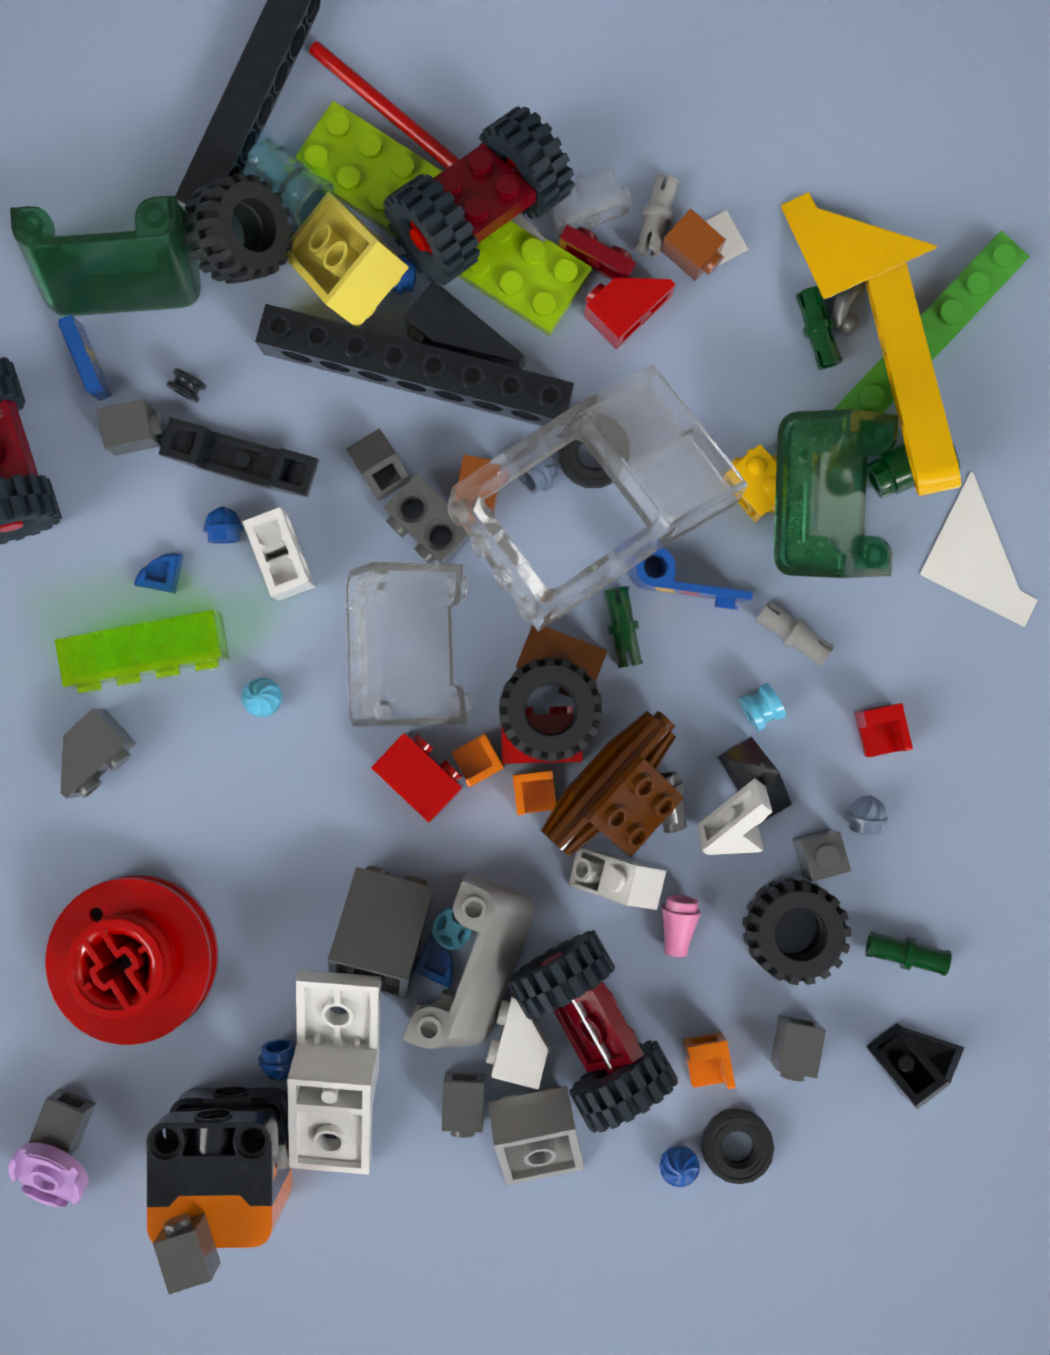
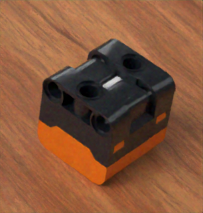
(223, 1162)

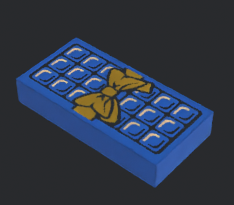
(84, 357)

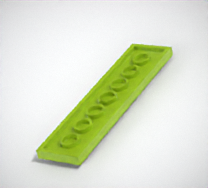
(513, 266)

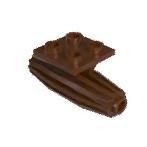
(618, 791)

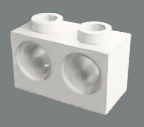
(278, 554)

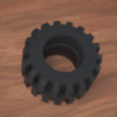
(213, 235)
(561, 674)
(821, 952)

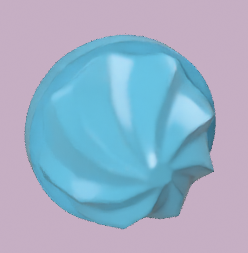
(261, 697)

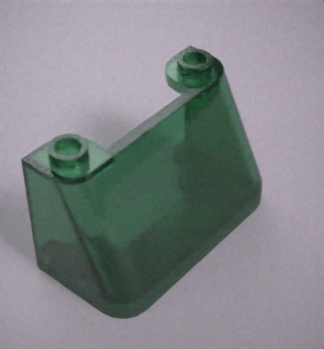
(113, 269)
(824, 493)

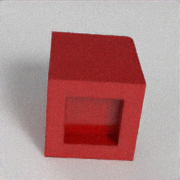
(883, 730)

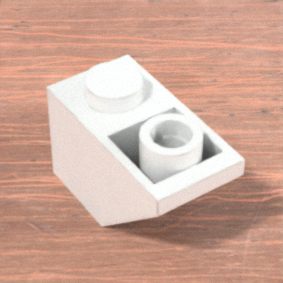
(617, 879)
(521, 1049)

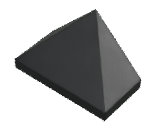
(748, 762)

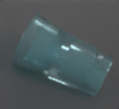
(295, 181)

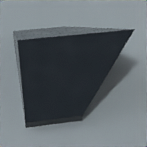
(916, 1062)

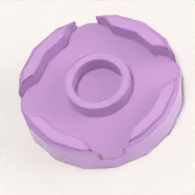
(48, 1174)

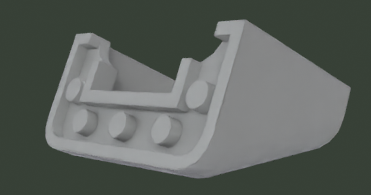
(502, 925)

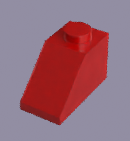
(625, 305)

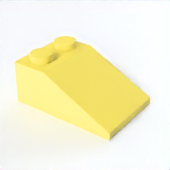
(344, 261)

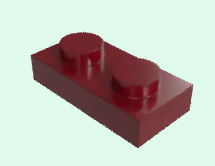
(607, 261)

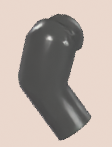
(843, 303)

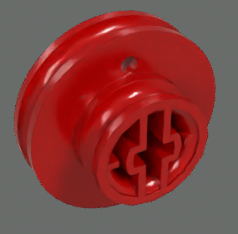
(169, 951)

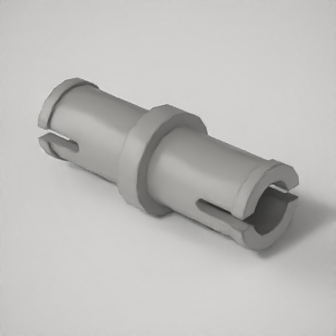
(657, 215)
(794, 633)

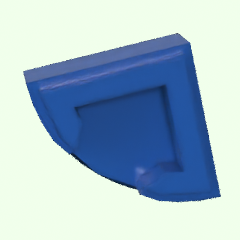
(161, 573)
(435, 963)

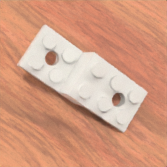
(334, 1072)

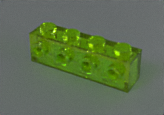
(142, 650)

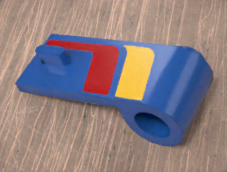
(658, 574)

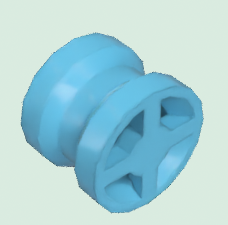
(762, 707)
(453, 934)

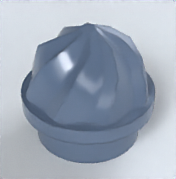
(540, 476)
(867, 815)

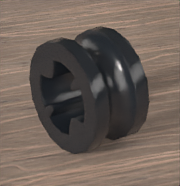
(186, 385)

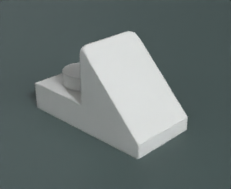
(734, 824)

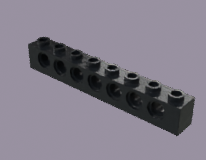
(412, 366)

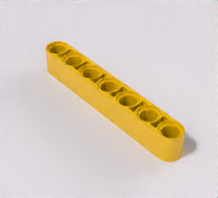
(913, 382)

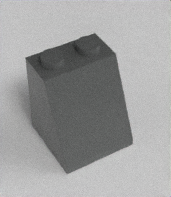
(381, 928)

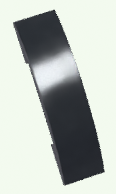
(238, 458)

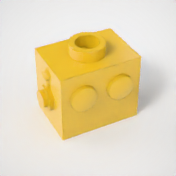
(759, 472)

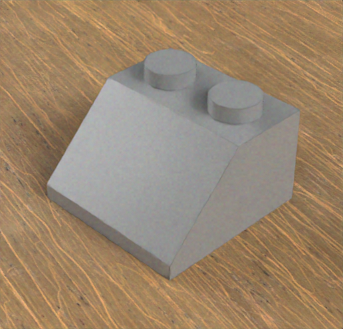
(535, 1135)

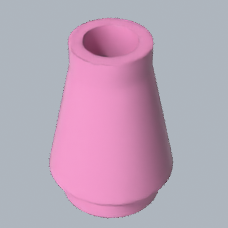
(679, 923)

